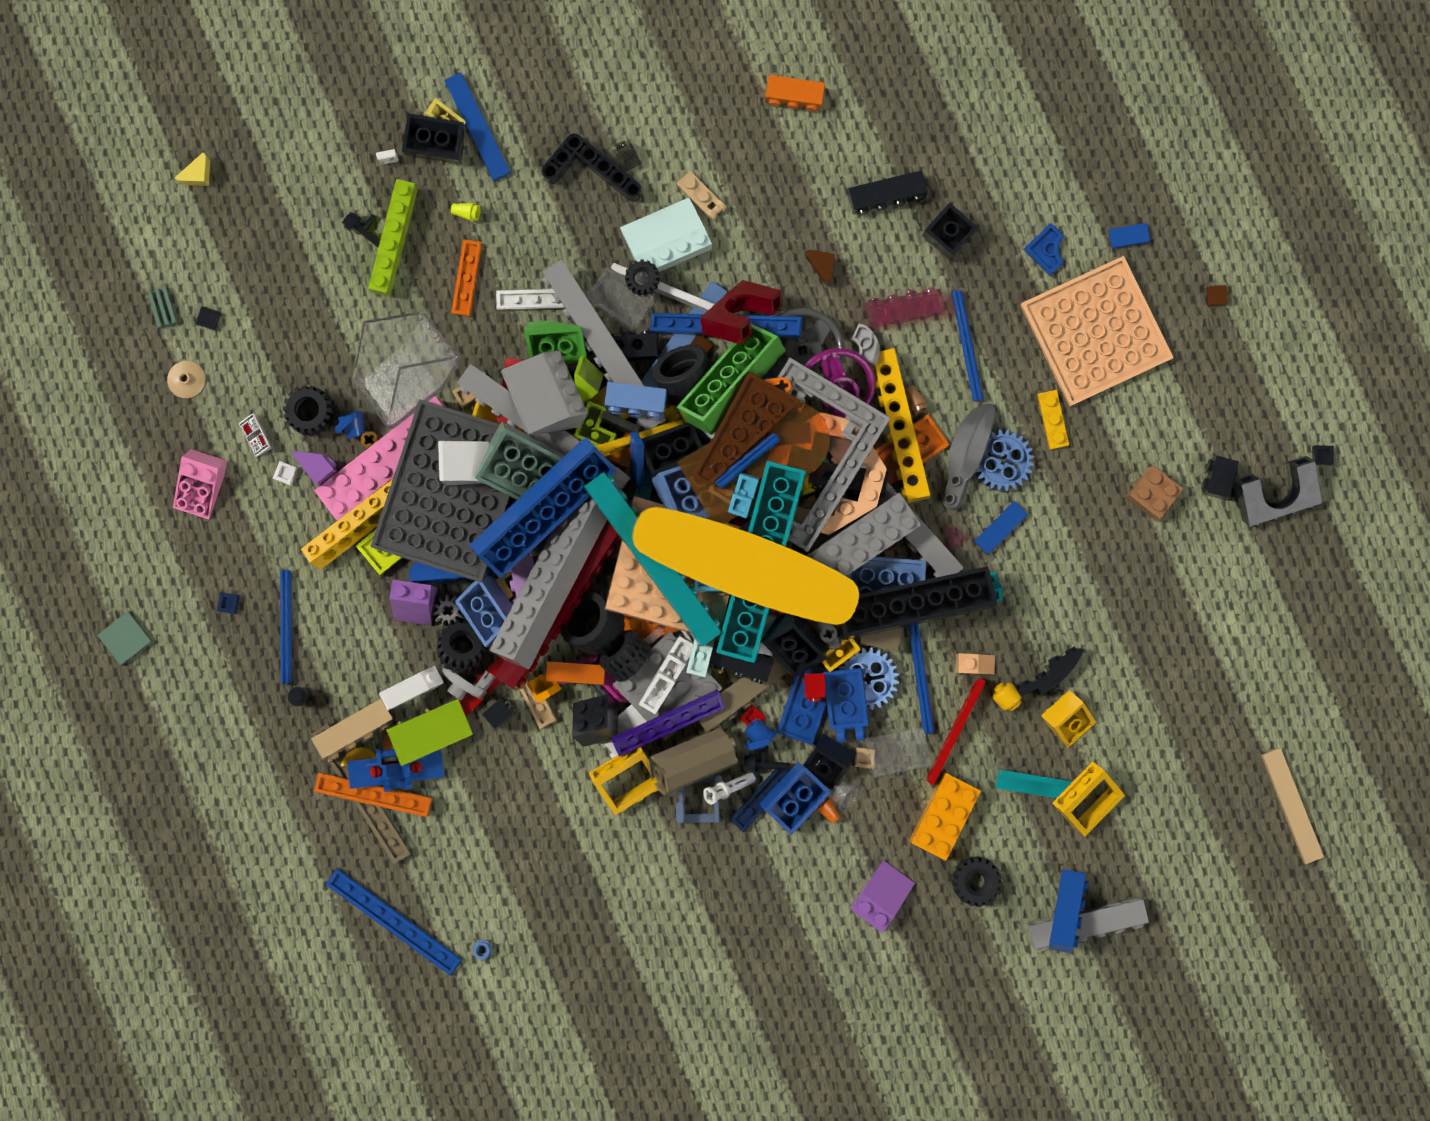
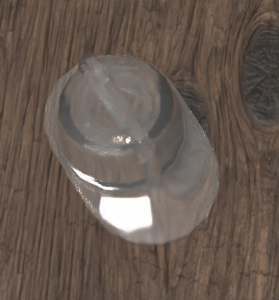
(846, 795)

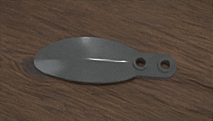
(967, 452)

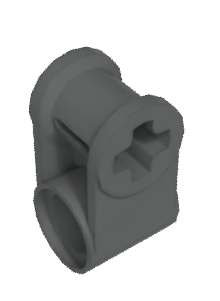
(827, 631)

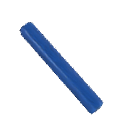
(747, 460)

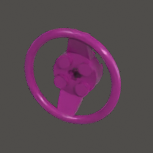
(834, 373)

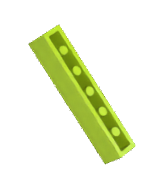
(393, 238)

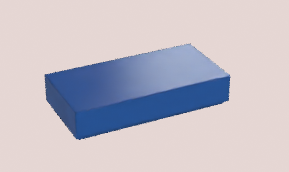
(1129, 235)

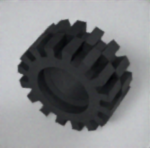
(642, 289)

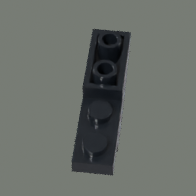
(1057, 670)

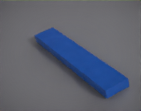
(477, 126)

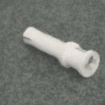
(722, 790)

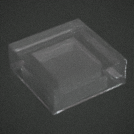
(655, 634)

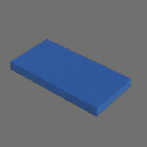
(800, 716)

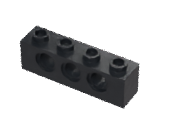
(647, 352)
(817, 482)

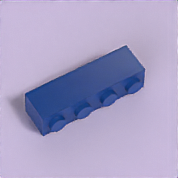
(1067, 910)

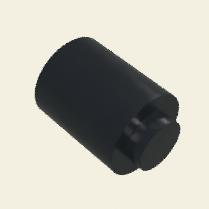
(299, 696)

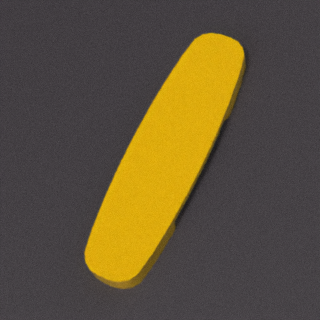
(745, 565)

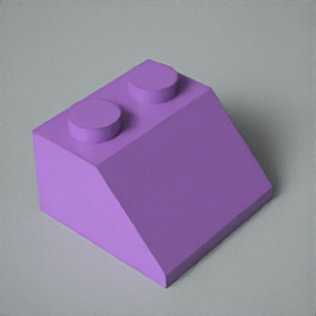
(317, 466)

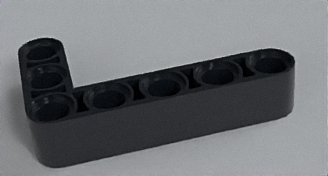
(593, 164)

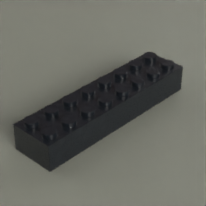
(921, 603)

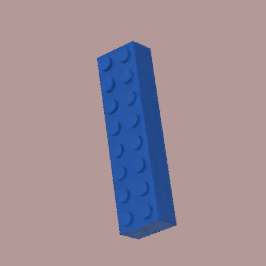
(540, 508)

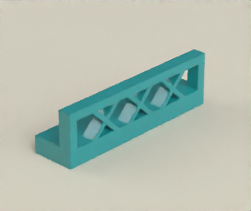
(1030, 783)

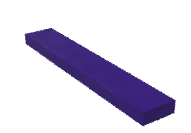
(668, 723)

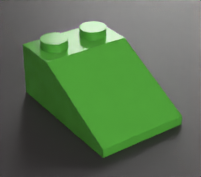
(555, 336)

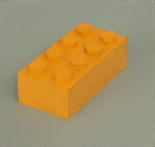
(944, 816)

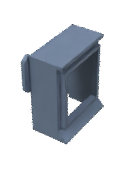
(681, 817)

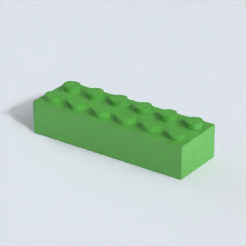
(715, 392)

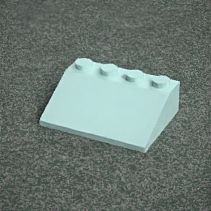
(667, 236)

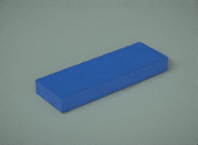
(636, 459)
(1000, 527)

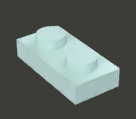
(700, 658)

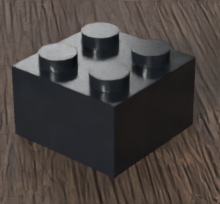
(949, 231)
(595, 720)

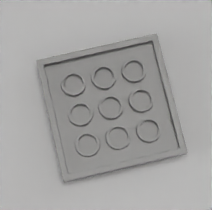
(686, 688)

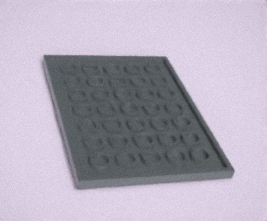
(432, 519)

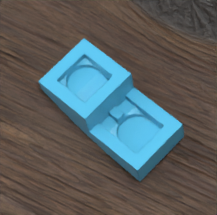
(743, 495)

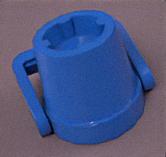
(351, 424)
(758, 735)

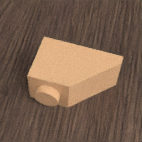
(975, 663)

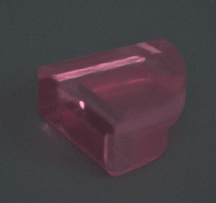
(953, 537)

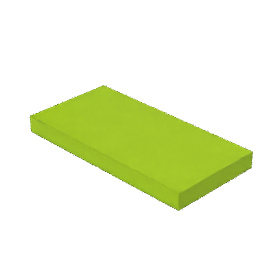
(429, 732)

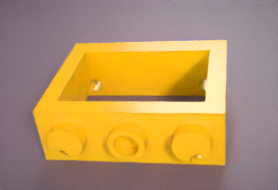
(616, 766)
(1079, 790)

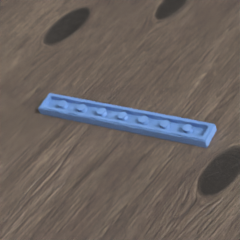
(712, 294)

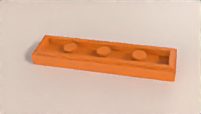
(466, 278)

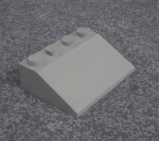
(545, 394)

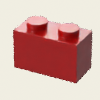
(814, 686)

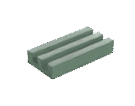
(155, 310)

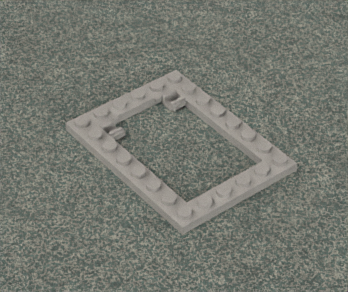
(860, 416)

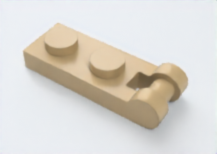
(700, 195)

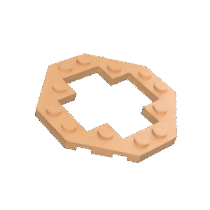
(847, 509)

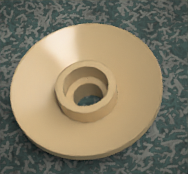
(194, 382)

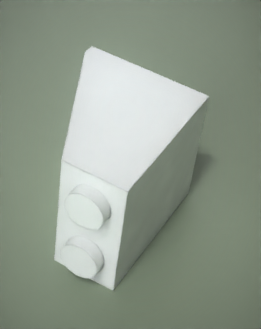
(460, 461)

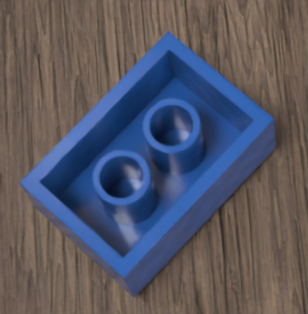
(794, 798)

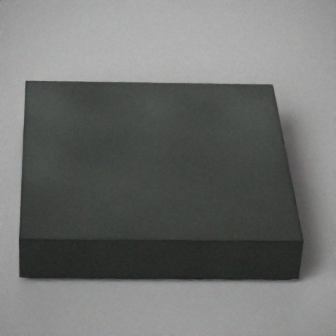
(619, 423)

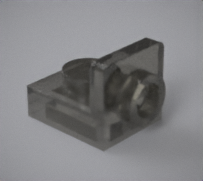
(626, 155)

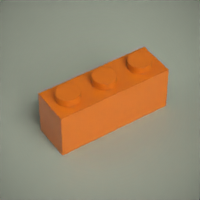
(794, 93)

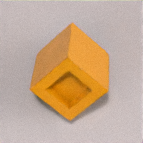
(543, 689)

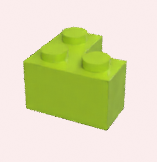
(590, 428)

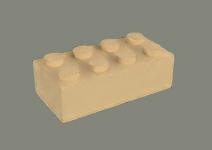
(352, 730)

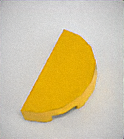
(357, 754)

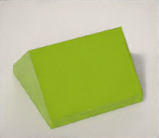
(587, 379)

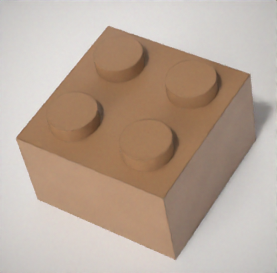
(1154, 493)

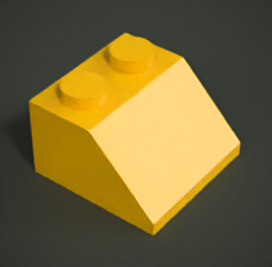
(1068, 718)

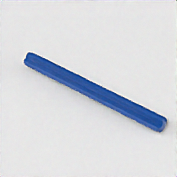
(967, 346)
(286, 626)
(921, 679)

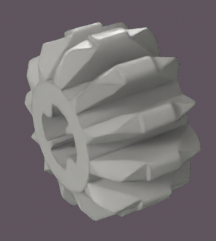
(441, 611)

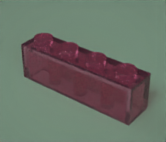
(904, 308)

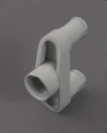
(461, 687)

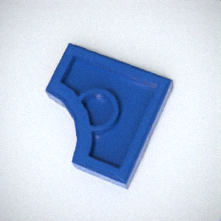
(1045, 249)

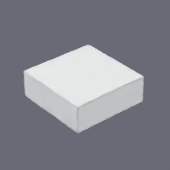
(387, 157)
(285, 473)

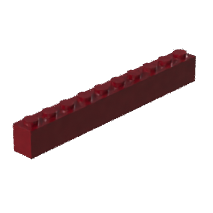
(603, 549)

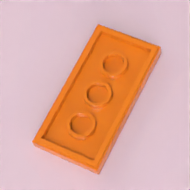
(929, 441)

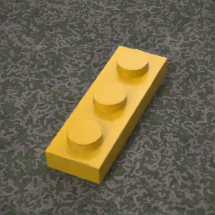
(1053, 419)

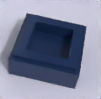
(228, 603)

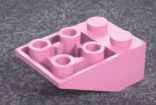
(198, 483)

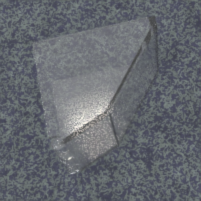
(400, 363)

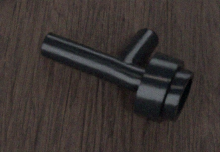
(352, 221)
(752, 763)

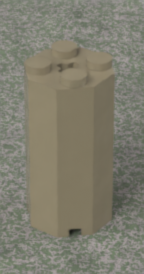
(692, 761)

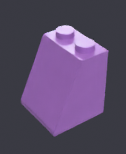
(413, 602)

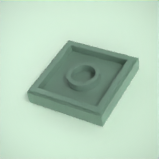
(125, 638)

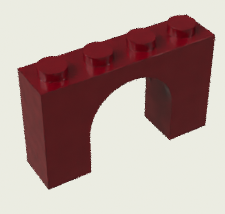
(746, 295)

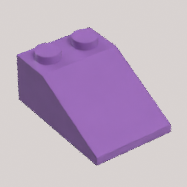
(882, 896)

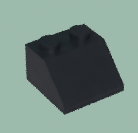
(829, 761)

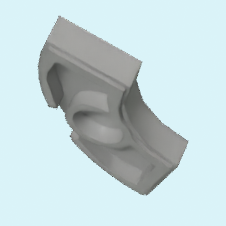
(868, 343)

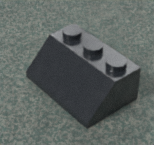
(433, 138)
(669, 446)
(794, 643)

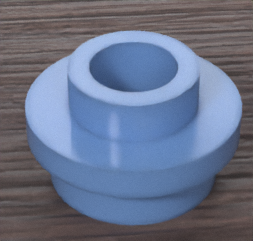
(482, 956)

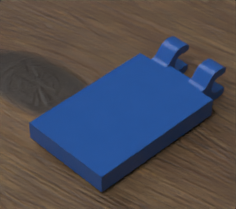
(846, 702)

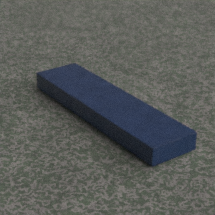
(751, 809)

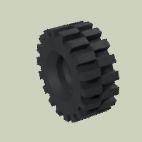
(991, 884)

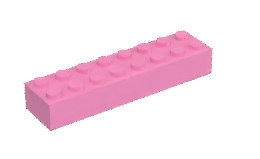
(366, 472)

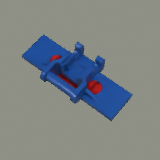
(391, 774)

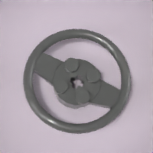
(810, 340)

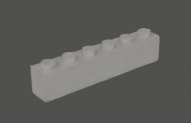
(1095, 922)

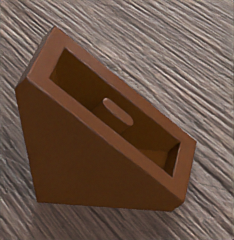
(822, 264)

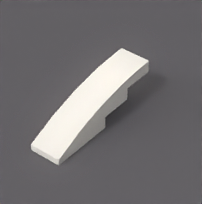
(667, 674)

